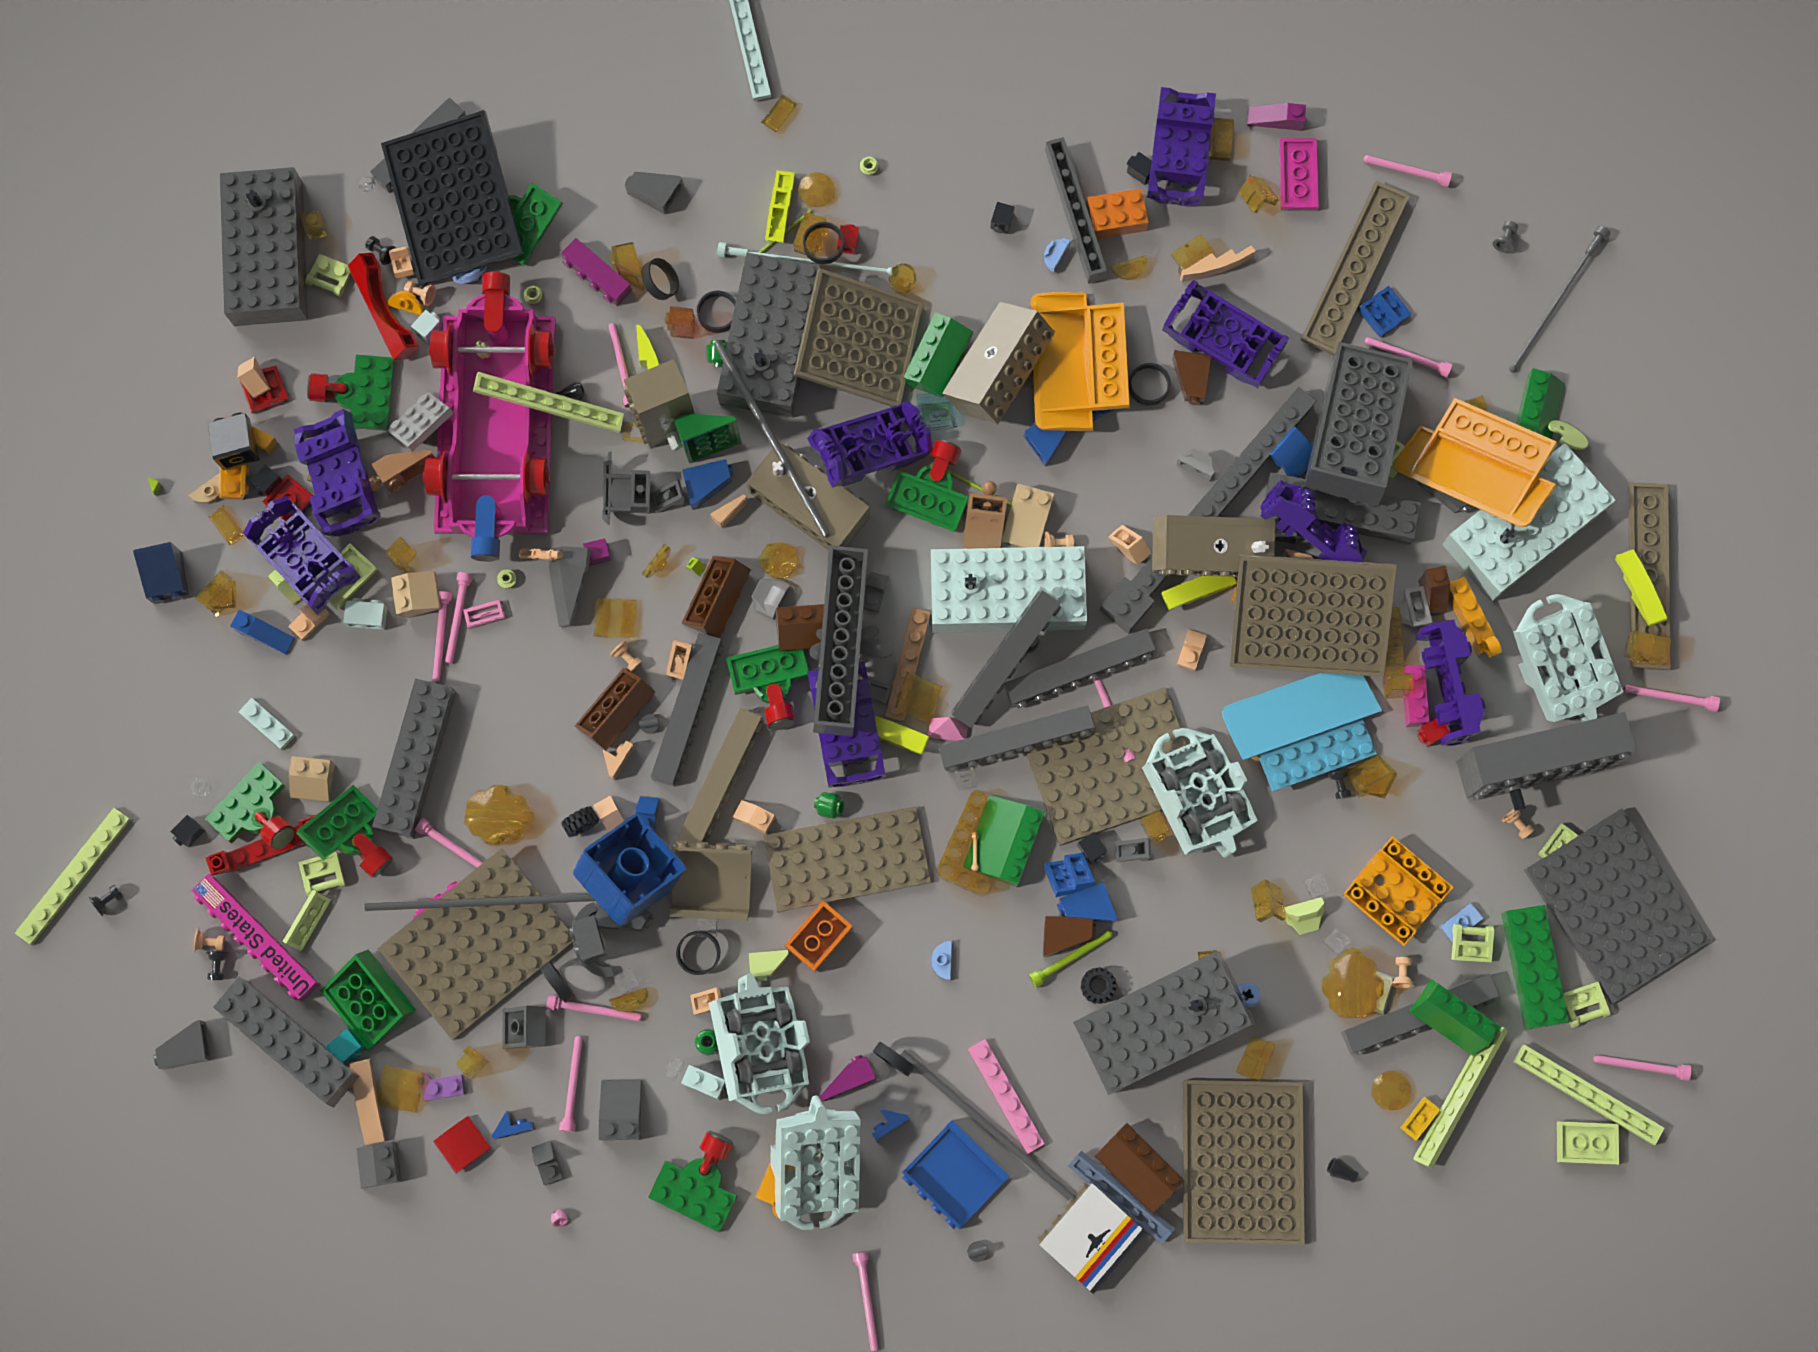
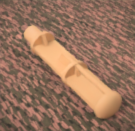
(538, 554)

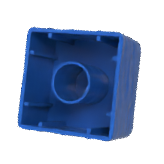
(628, 869)

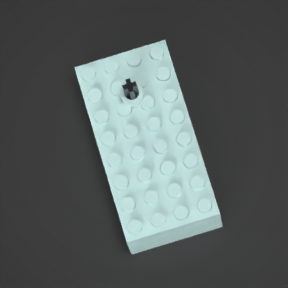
(1501, 553)
(994, 586)

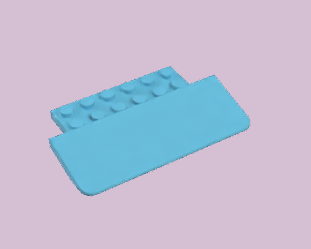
(1304, 727)

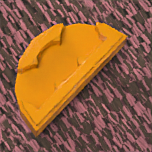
(405, 301)

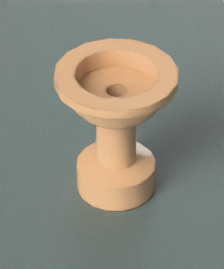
(427, 293)
(1050, 541)
(621, 650)
(1513, 817)
(200, 940)
(1402, 980)

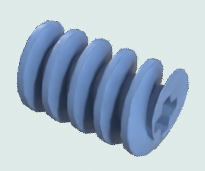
(1252, 992)

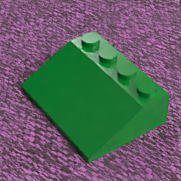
(706, 434)
(1004, 839)
(367, 999)

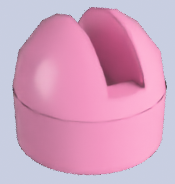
(559, 1218)

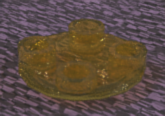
(816, 189)
(778, 560)
(1391, 1090)

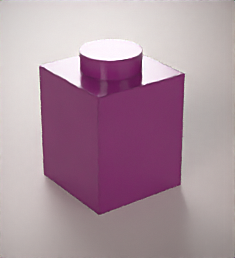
(599, 551)

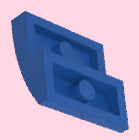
(1384, 311)
(1293, 453)
(1069, 875)

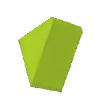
(155, 485)
(696, 566)

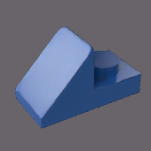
(648, 809)
(894, 1120)
(506, 1128)

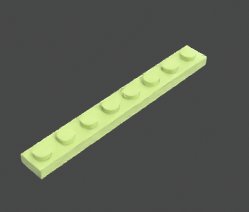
(548, 402)
(72, 876)
(1588, 1095)
(1457, 1102)

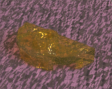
(1130, 269)
(658, 562)
(630, 1001)

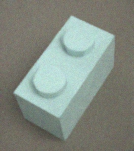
(365, 614)
(703, 1082)

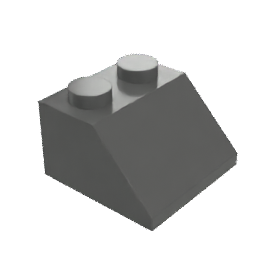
(524, 1027)
(378, 1164)

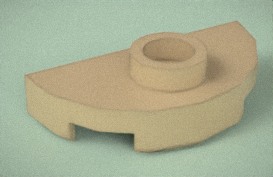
(208, 492)

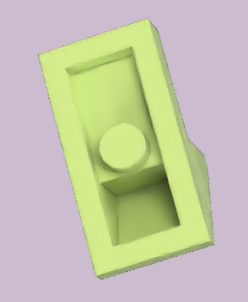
(284, 587)

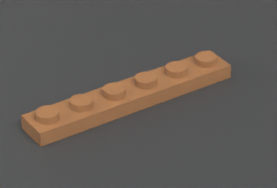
(909, 658)

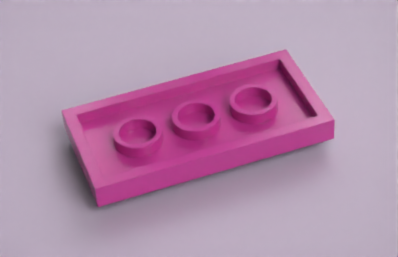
(1298, 173)

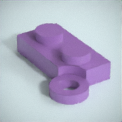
(442, 1087)

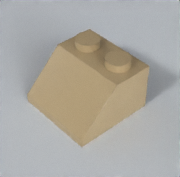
(415, 593)
(311, 778)

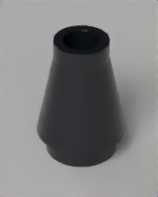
(573, 391)
(1339, 1169)

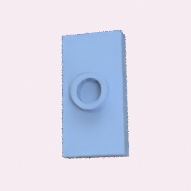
(1466, 917)

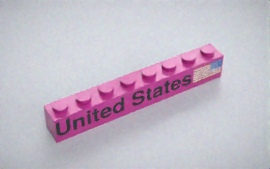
(255, 937)

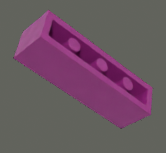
(596, 272)

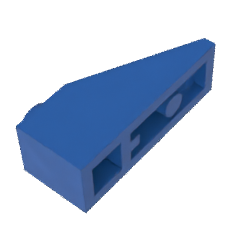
(262, 632)

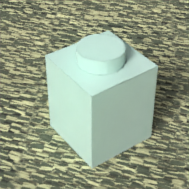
(426, 324)

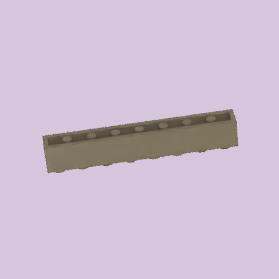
(721, 777)

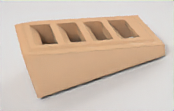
(727, 512)

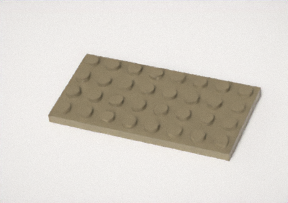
(846, 859)

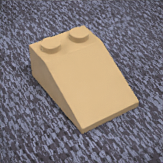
(1027, 517)

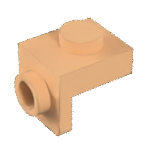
(401, 262)

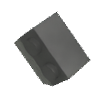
(620, 1110)

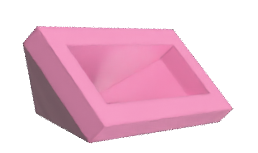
(947, 729)

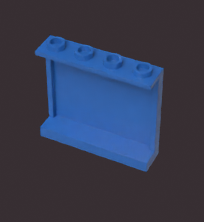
(954, 1175)

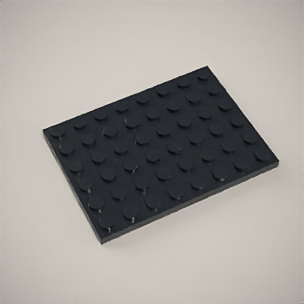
(452, 198)

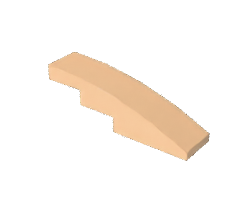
(1211, 266)
(367, 1102)

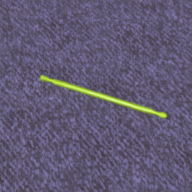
(787, 230)
(972, 484)

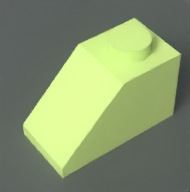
(766, 963)

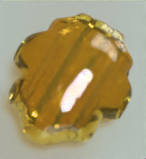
(498, 815)
(1352, 984)

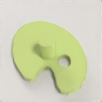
(1570, 435)

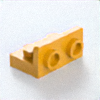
(233, 482)

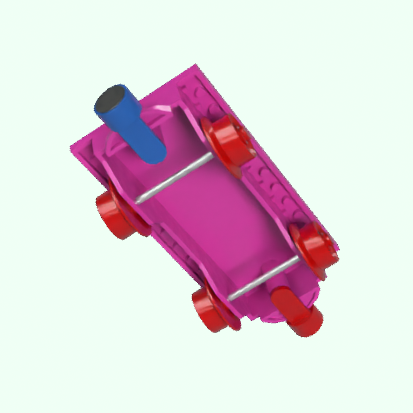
(490, 451)

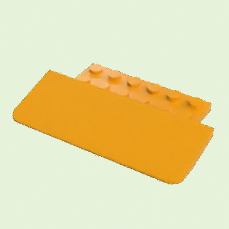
(1082, 363)
(1482, 462)

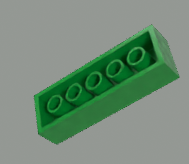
(1534, 967)

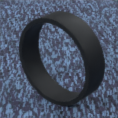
(823, 225)
(670, 273)
(709, 295)
(1153, 366)
(681, 963)
(557, 982)
(893, 1059)

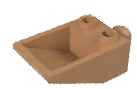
(399, 469)
(984, 526)

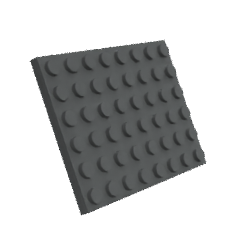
(1616, 906)

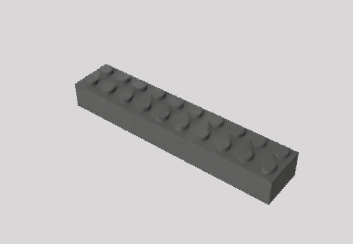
(840, 641)

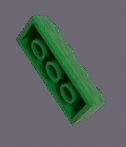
(938, 355)
(1540, 402)
(1454, 1018)

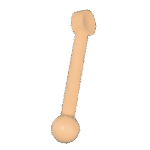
(975, 867)

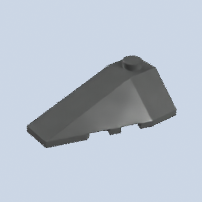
(566, 581)

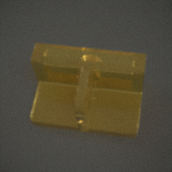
(1256, 192)
(1192, 253)
(401, 554)
(1267, 901)
(1255, 1058)
(471, 1062)

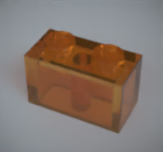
(681, 322)

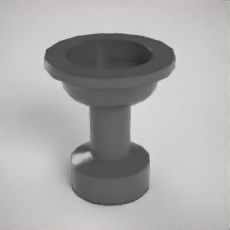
(1504, 243)

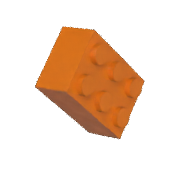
(1117, 213)
(819, 936)

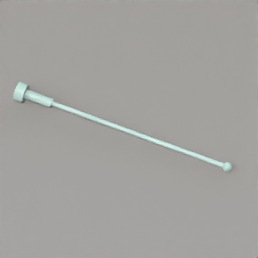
(723, 250)

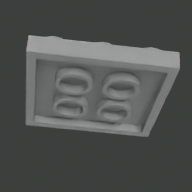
(420, 421)

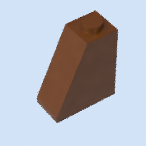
(1192, 374)
(1436, 588)
(1066, 933)

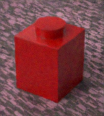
(851, 235)
(1432, 732)

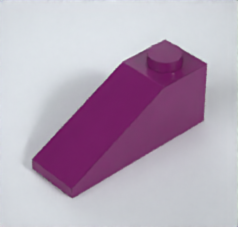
(1279, 116)
(852, 1076)

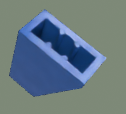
(1044, 442)
(706, 481)
(1088, 904)

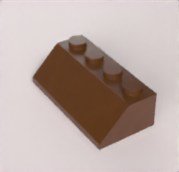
(716, 596)
(798, 626)
(615, 709)
(1139, 1168)

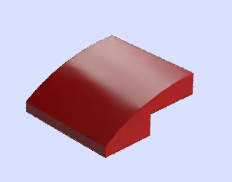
(270, 398)
(461, 1144)

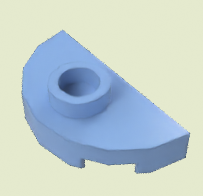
(1055, 252)
(470, 276)
(942, 960)

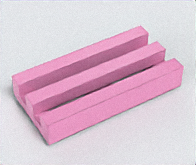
(487, 620)

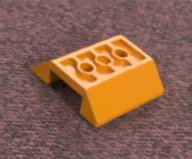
(1405, 880)

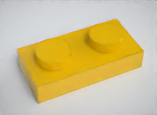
(1419, 1119)

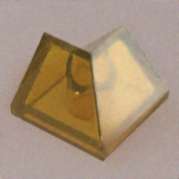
(218, 594)
(1372, 777)

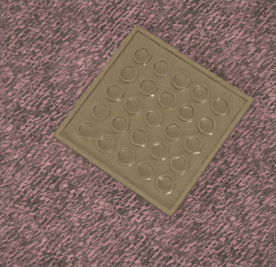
(858, 338)

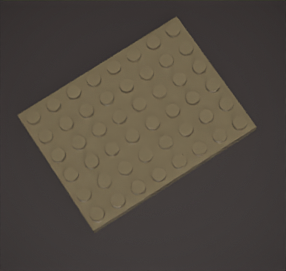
(1312, 615)
(1086, 778)
(476, 955)
(1243, 1162)

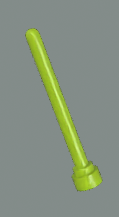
(1038, 977)

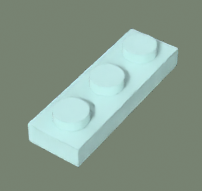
(266, 723)

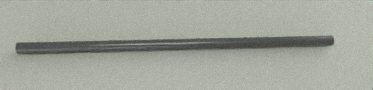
(771, 438)
(478, 902)
(988, 1126)

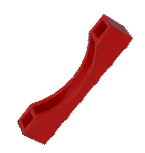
(367, 276)

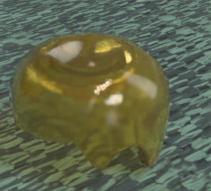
(902, 278)

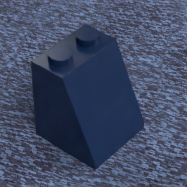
(161, 572)

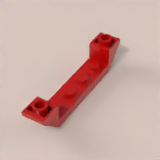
(250, 854)

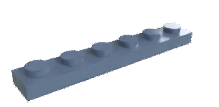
(1121, 1196)

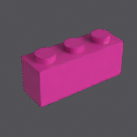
(1416, 702)

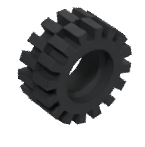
(580, 821)
(1110, 982)

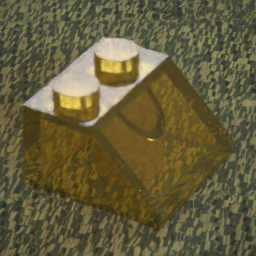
(626, 263)

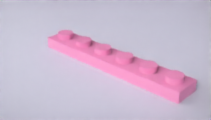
(1006, 1096)

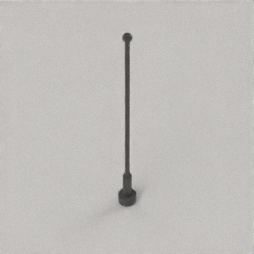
(1601, 234)

